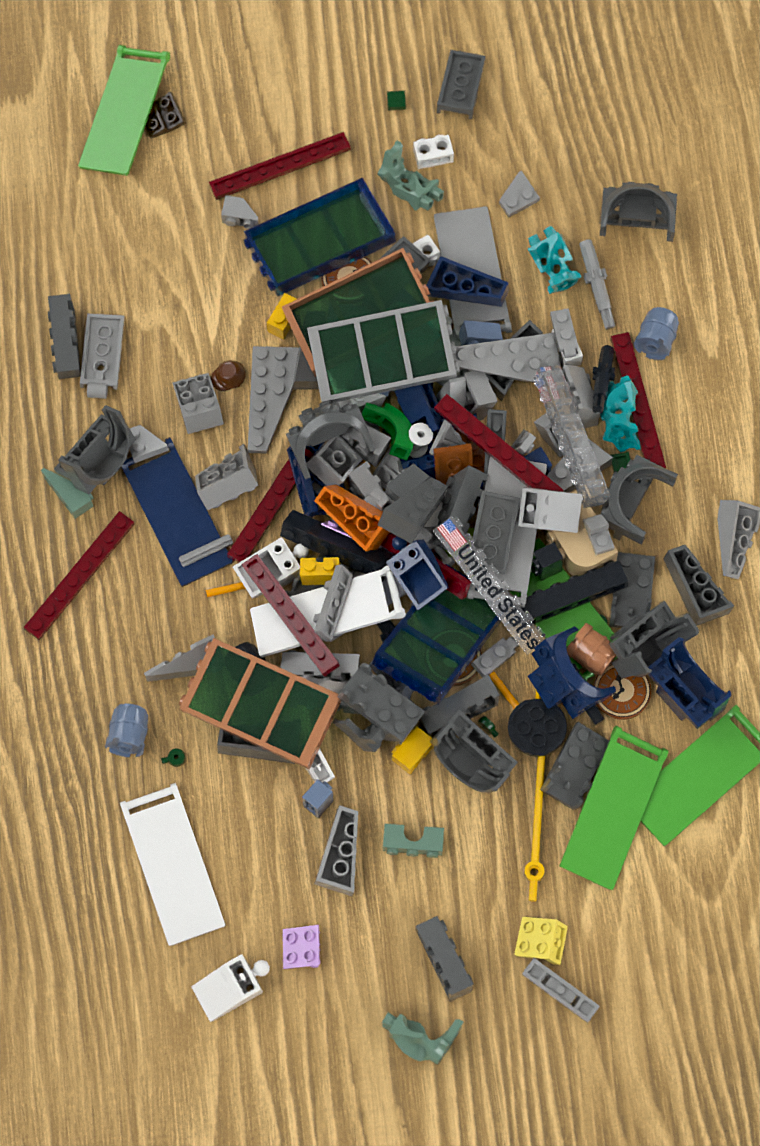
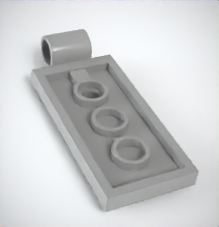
(102, 347)

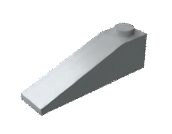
(736, 527)
(181, 665)

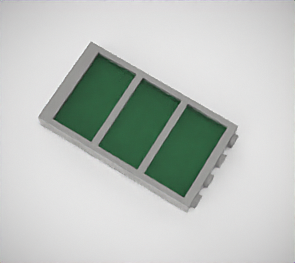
(383, 352)

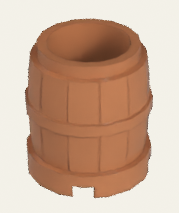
(591, 650)

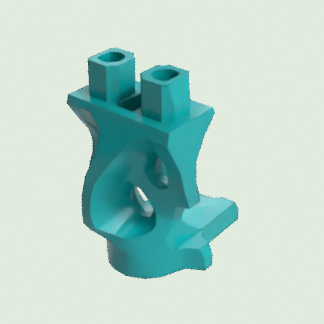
(549, 249)
(619, 424)

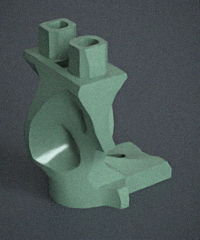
(417, 195)
(414, 1042)

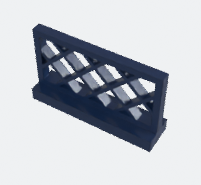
(304, 486)

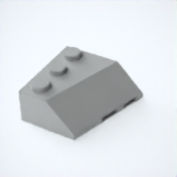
(582, 394)
(227, 479)

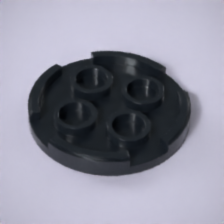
(536, 728)

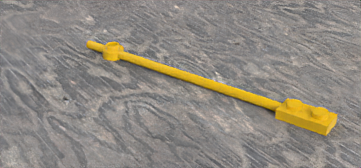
(535, 864)

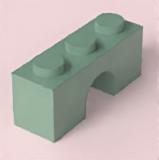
(396, 842)

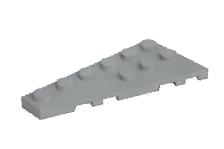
(510, 358)
(270, 391)

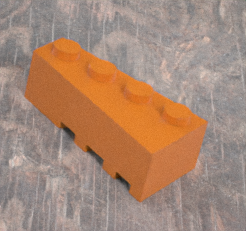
(353, 516)

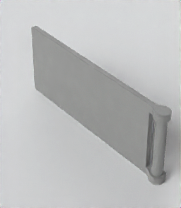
(469, 240)
(523, 539)

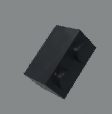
(547, 561)

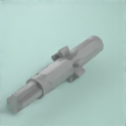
(596, 278)

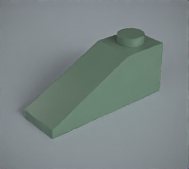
(73, 499)

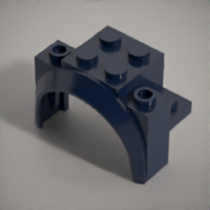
(419, 404)
(558, 679)
(686, 686)

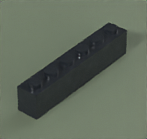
(331, 544)
(576, 591)

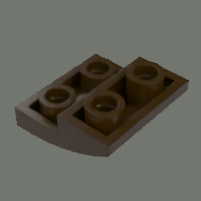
(164, 116)

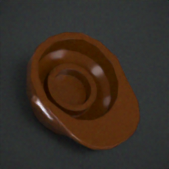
(228, 375)

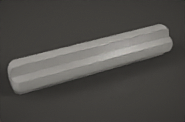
(205, 550)

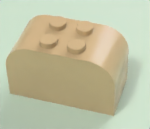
(577, 547)

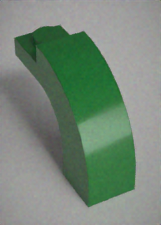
(394, 423)

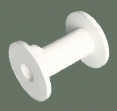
(421, 436)

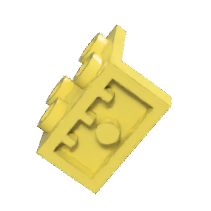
(541, 939)

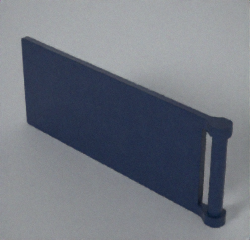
(176, 513)

